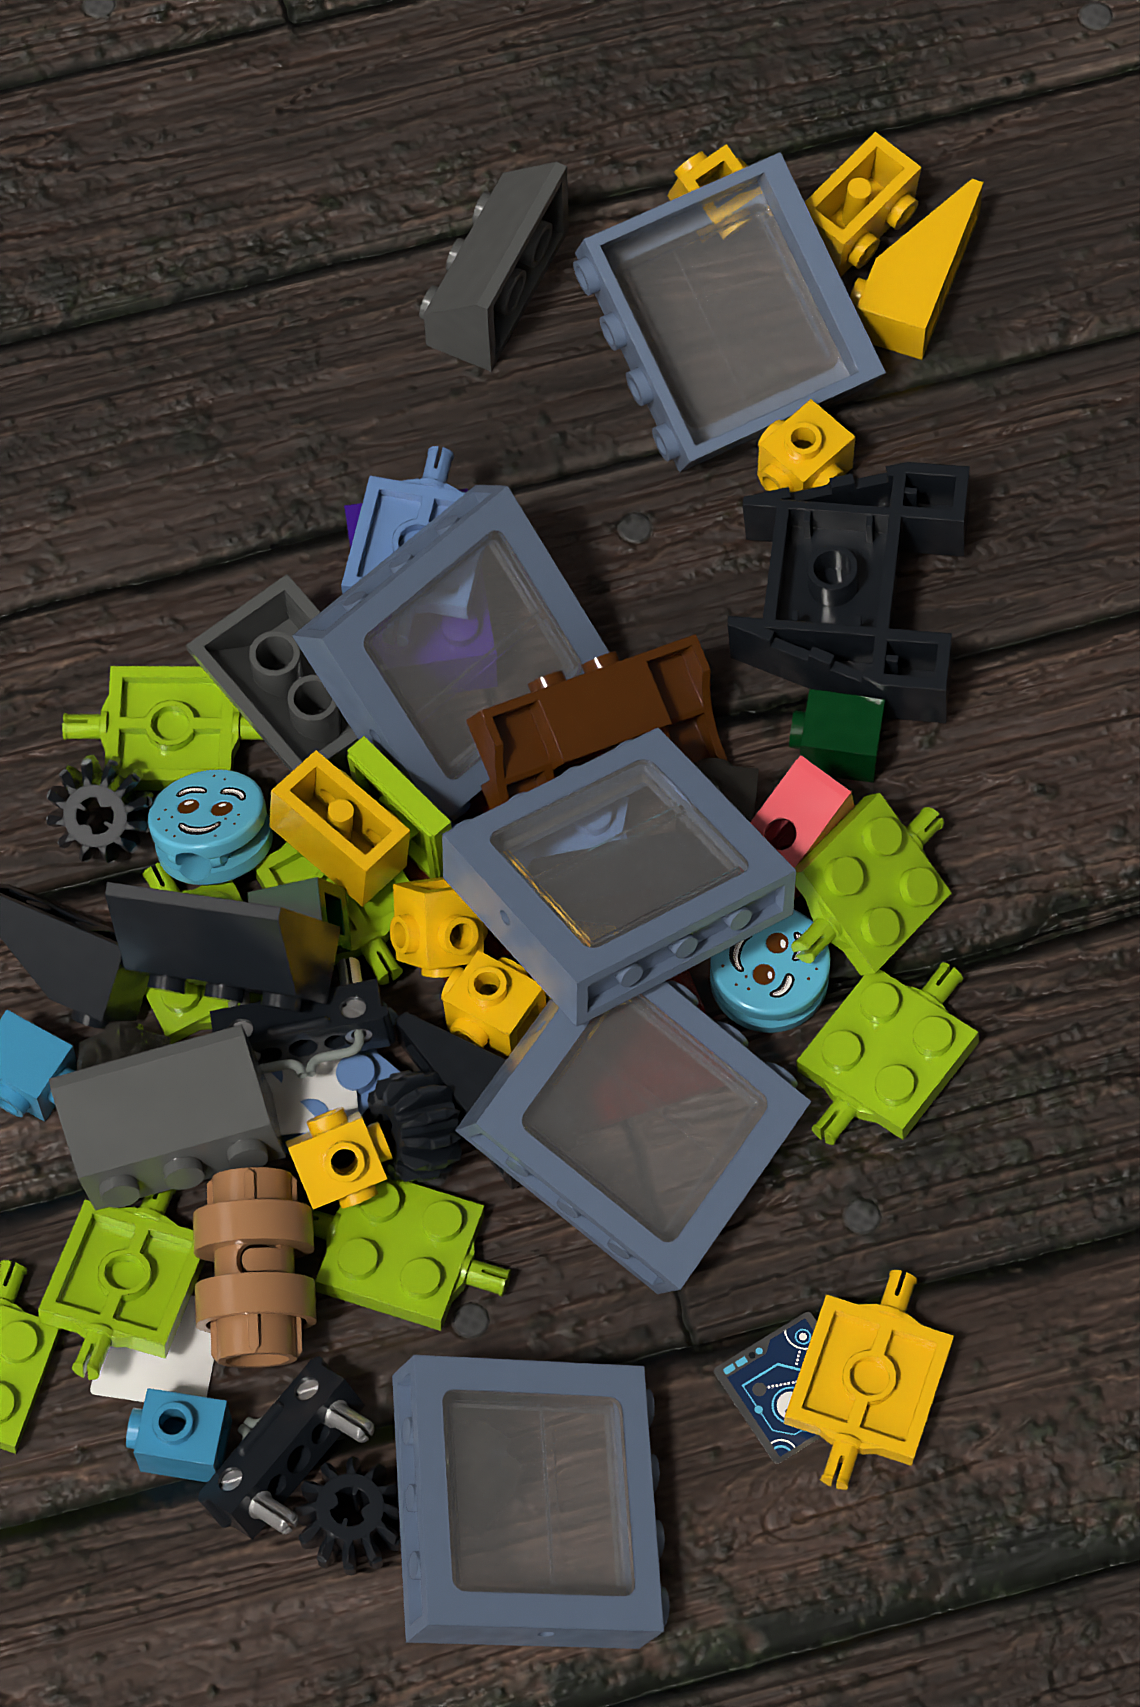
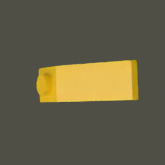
(915, 275)

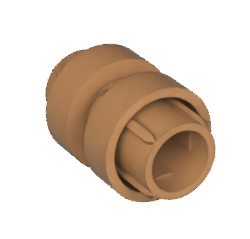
(255, 1298)

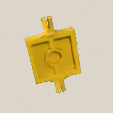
(868, 1379)

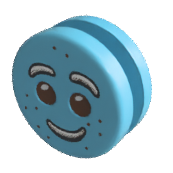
(210, 827)
(765, 983)

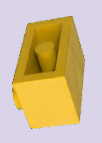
(863, 201)
(339, 827)

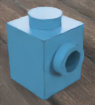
(26, 1064)
(179, 1434)

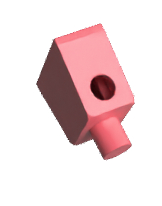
(802, 811)

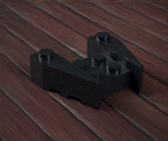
(837, 585)

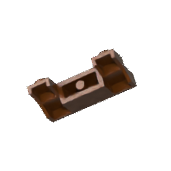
(594, 713)

